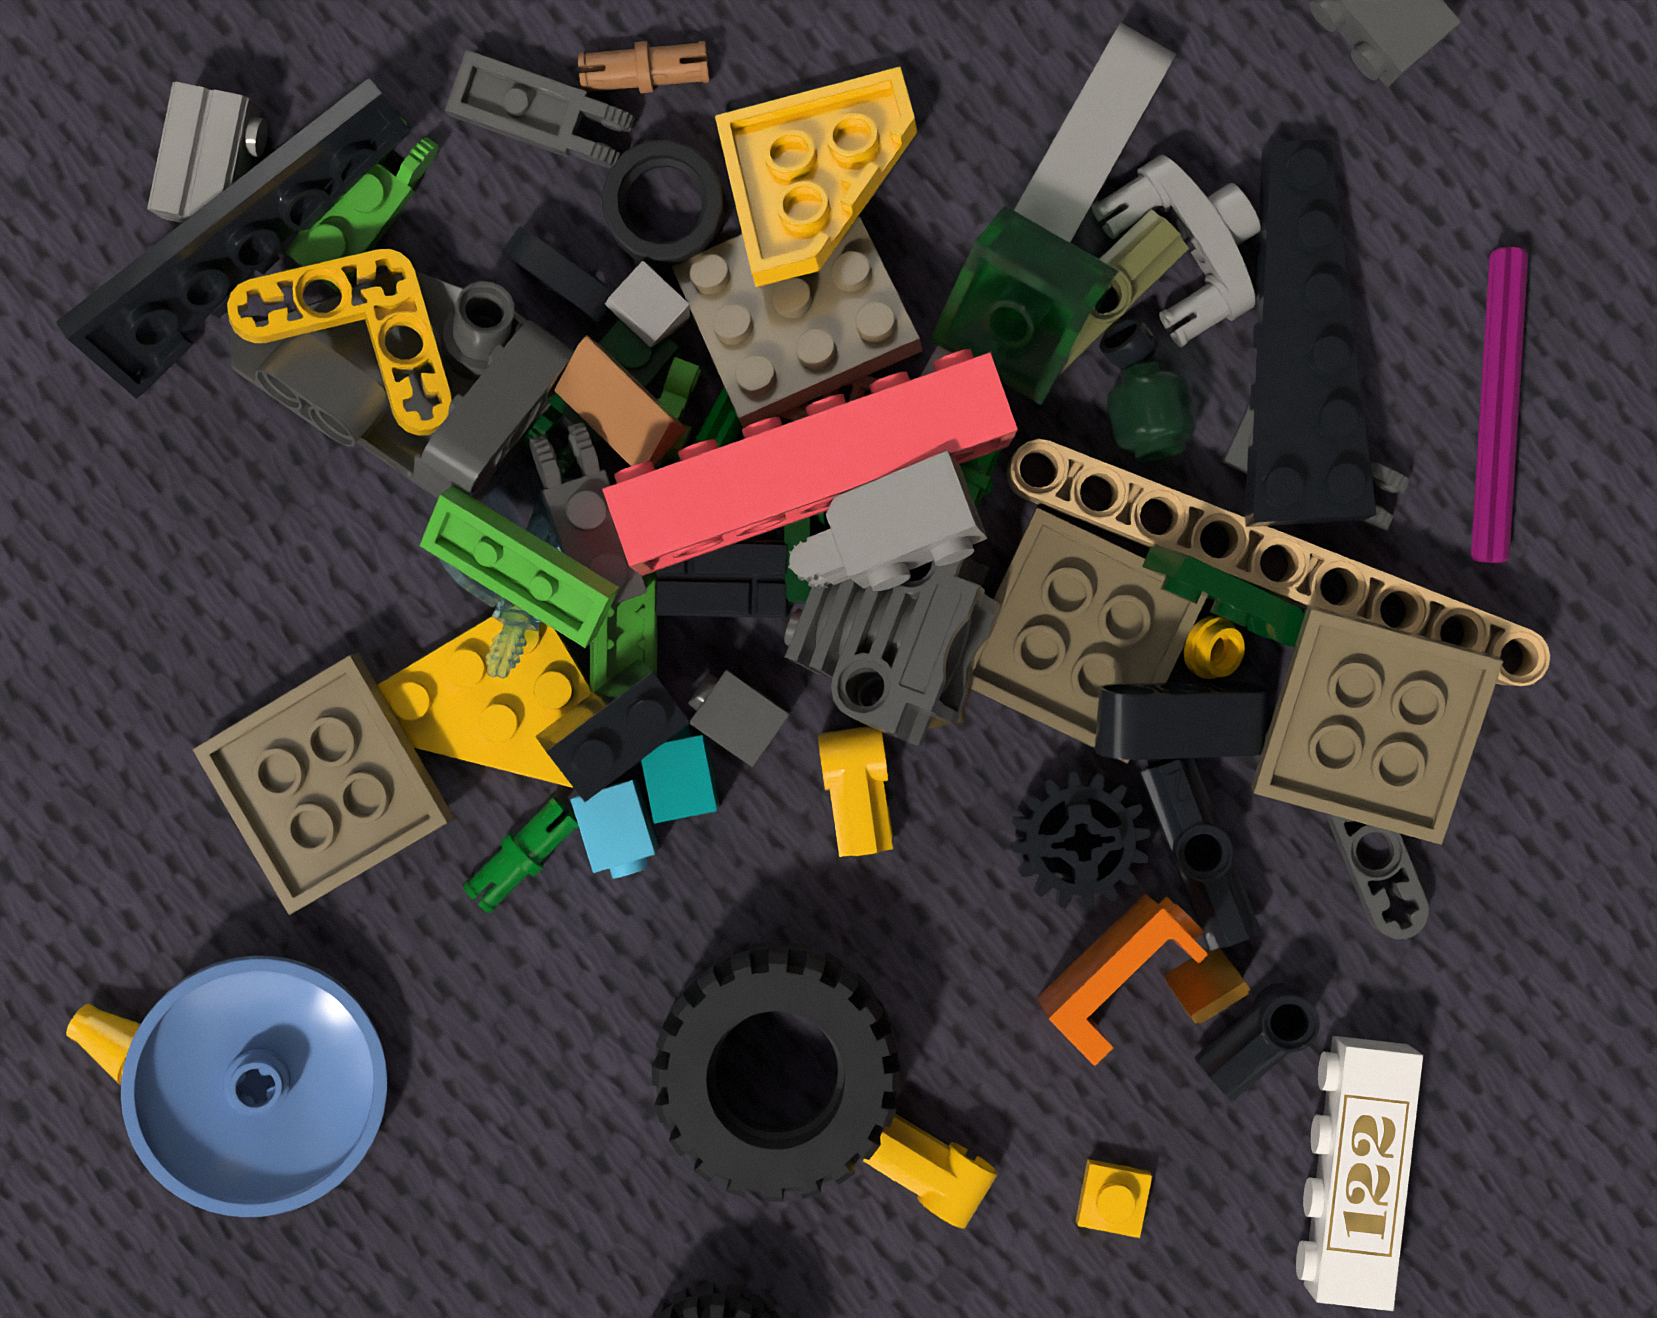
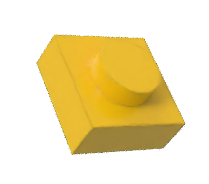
(1113, 1198)

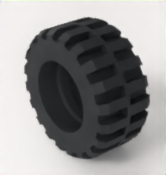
(761, 1154)

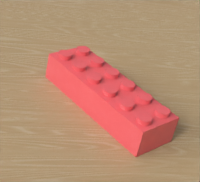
(800, 466)

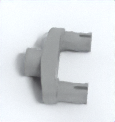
(1214, 227)

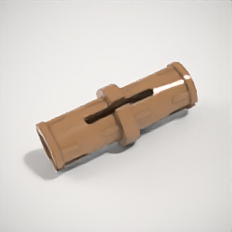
(643, 67)

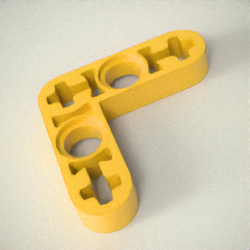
(378, 310)

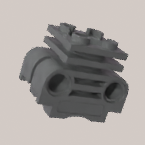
(905, 637)

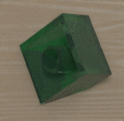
(1024, 302)

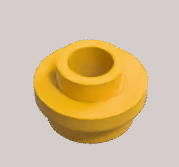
(1213, 648)

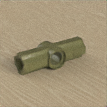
(1141, 259)

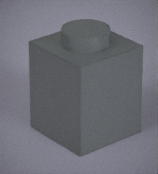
(736, 715)

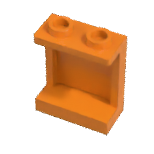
(1109, 964)

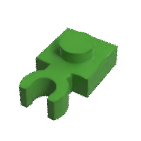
(675, 398)

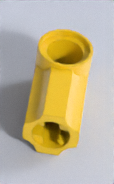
(855, 775)
(938, 1173)

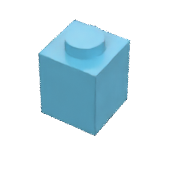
(616, 828)

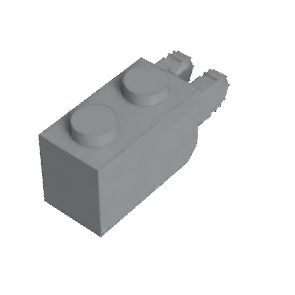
(893, 527)

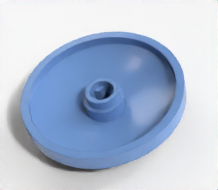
(254, 1086)

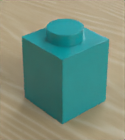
(680, 778)

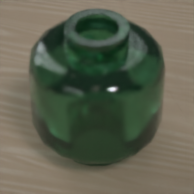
(1151, 412)

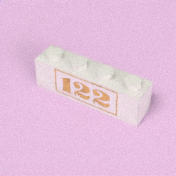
(1360, 1172)

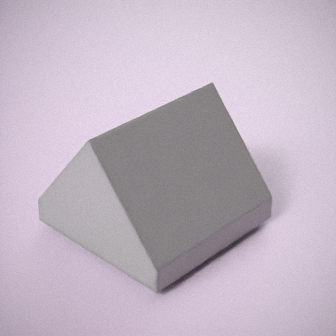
(649, 305)

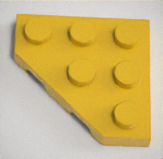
(811, 166)
(463, 713)

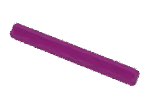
(1499, 405)

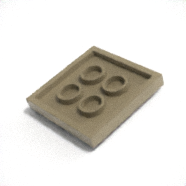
(800, 333)
(1074, 621)
(1375, 724)
(323, 783)

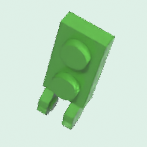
(364, 212)

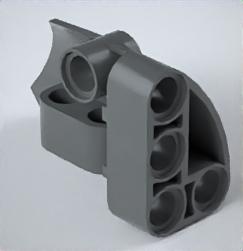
(494, 374)

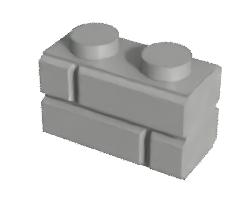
(203, 148)

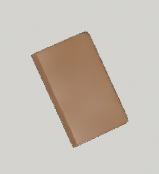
(617, 405)

